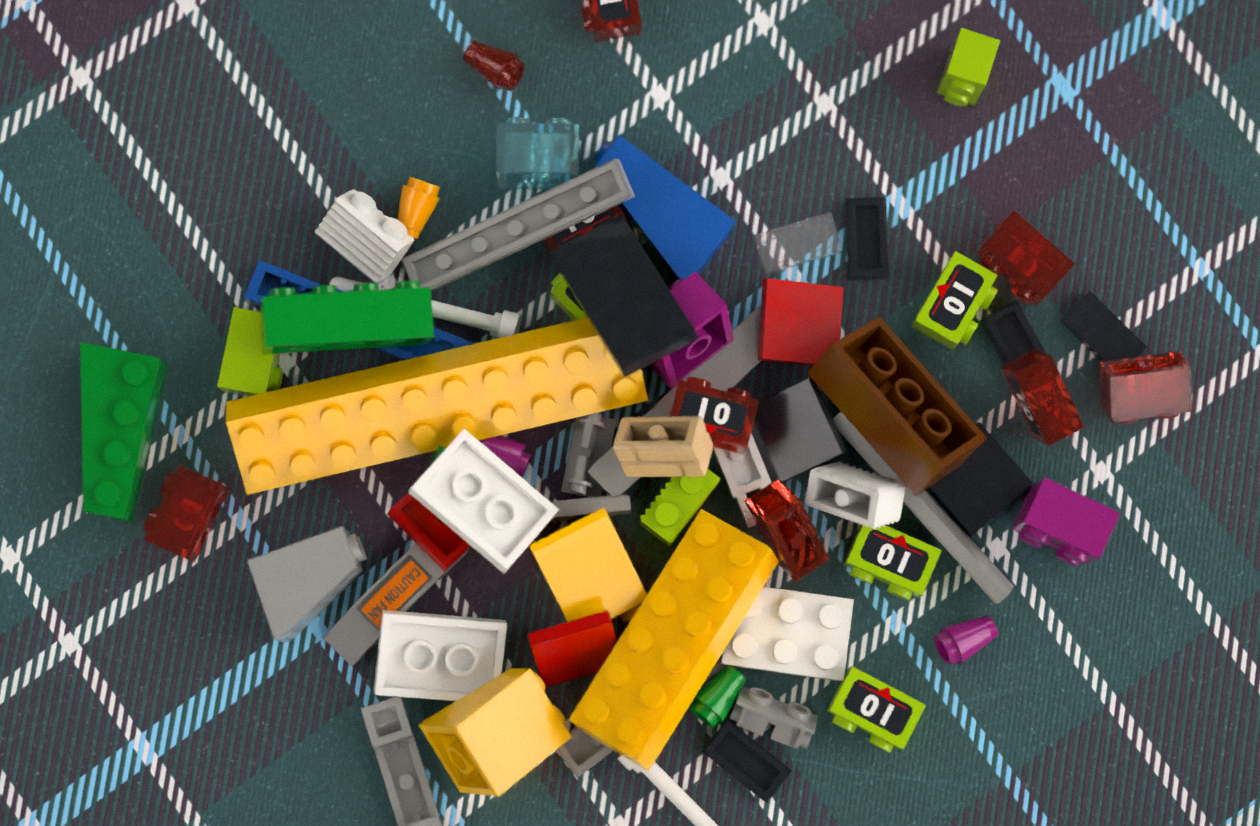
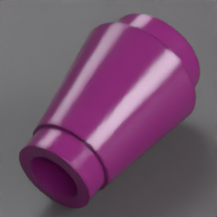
(963, 640)

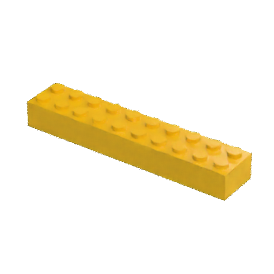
(426, 404)

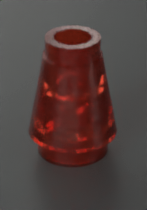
(496, 65)

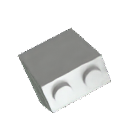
(305, 579)

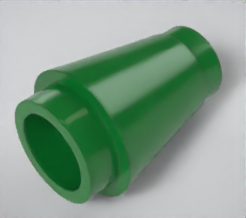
(717, 696)

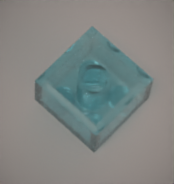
(536, 153)

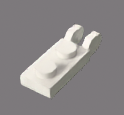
(743, 475)

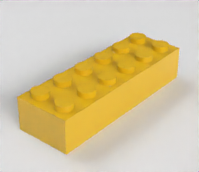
(674, 639)

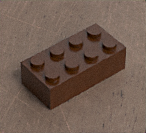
(896, 405)

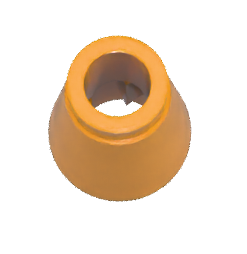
(416, 205)

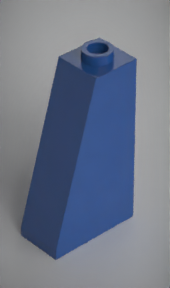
(667, 213)

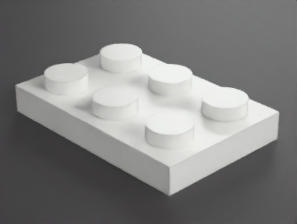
(483, 501)
(793, 635)
(437, 654)

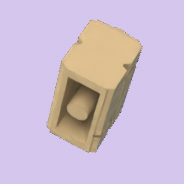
(663, 446)

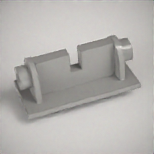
(590, 441)
(792, 721)

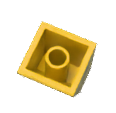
(590, 569)
(496, 732)

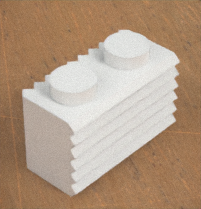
(365, 235)
(855, 494)

